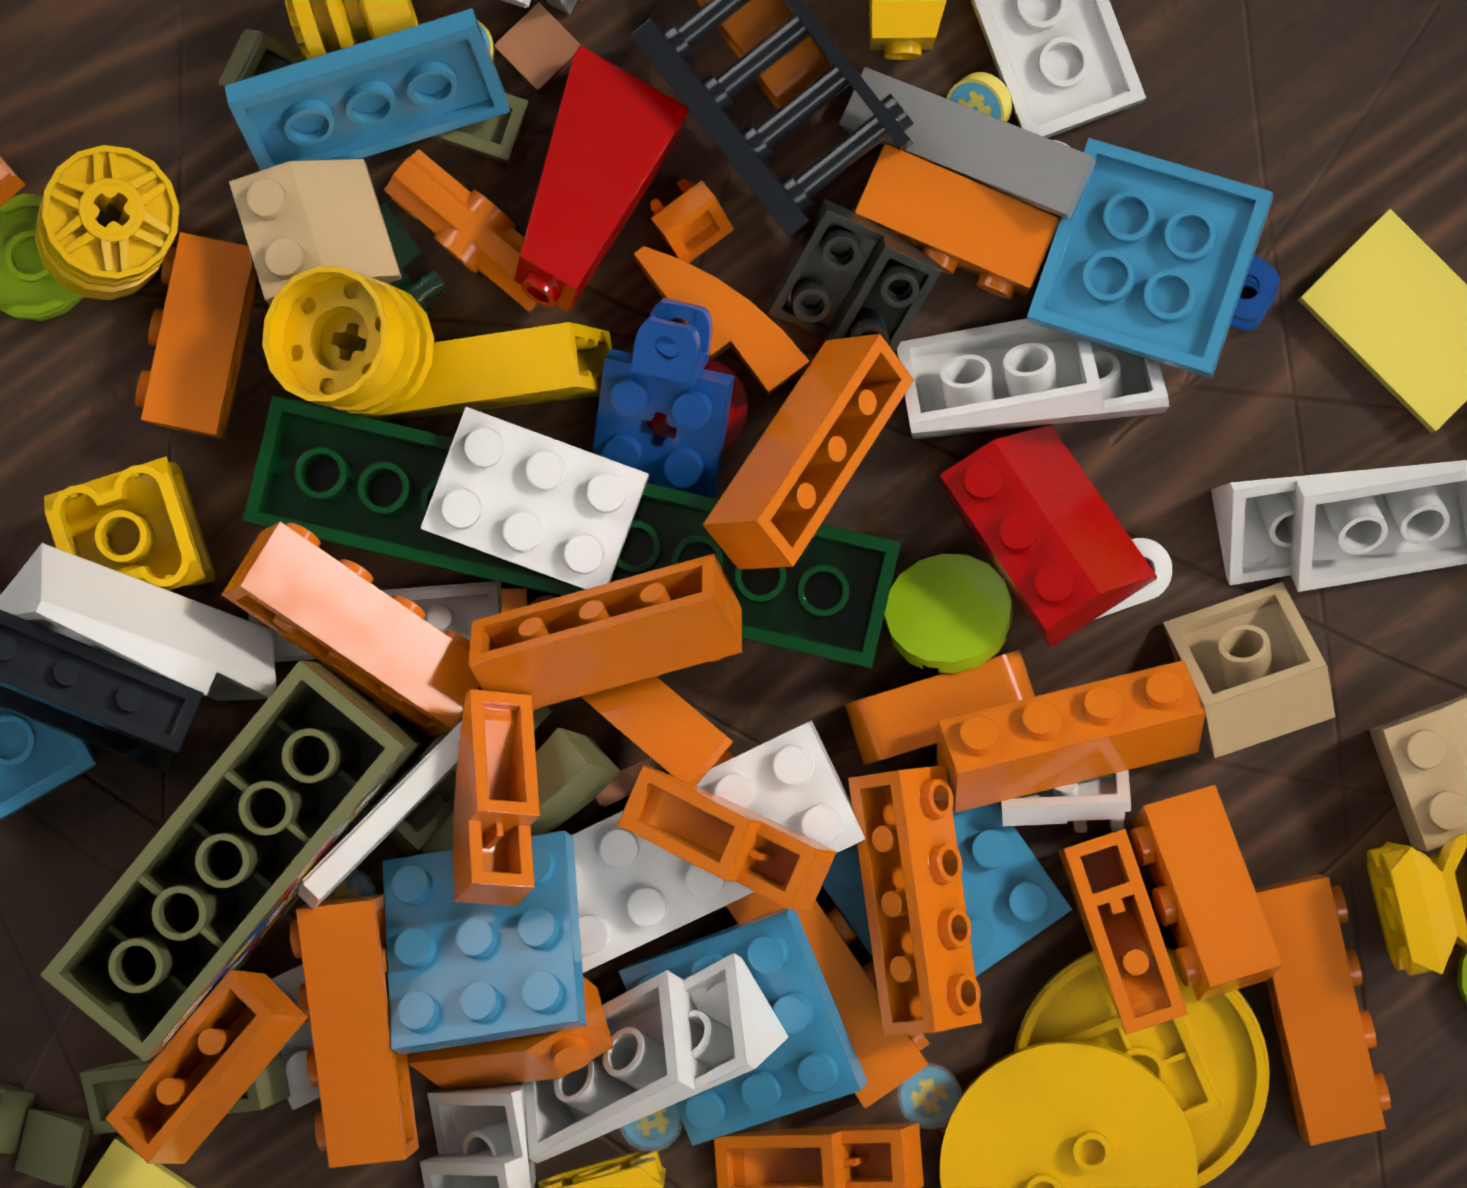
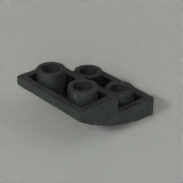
(853, 279)

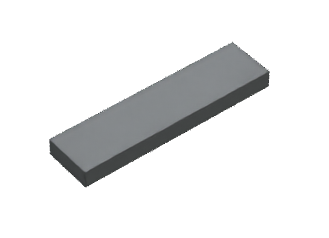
(981, 146)

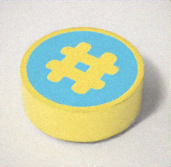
(983, 93)

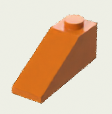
(1123, 931)
(520, 1058)

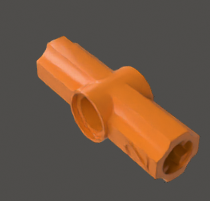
(462, 222)

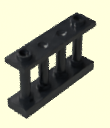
(752, 146)
(92, 694)

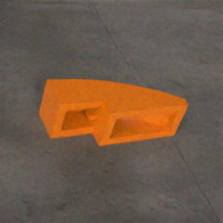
(735, 320)
(663, 727)
(495, 799)
(727, 839)
(822, 1157)

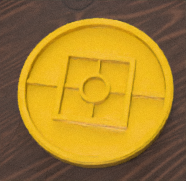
(1206, 1059)
(1068, 1121)

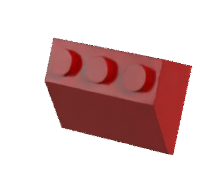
(1046, 531)

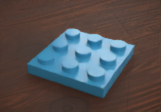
(1152, 259)
(1002, 882)
(482, 968)
(808, 1067)

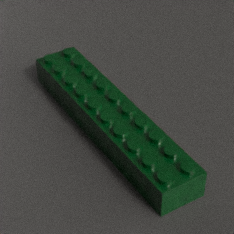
(373, 481)

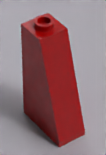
(597, 168)

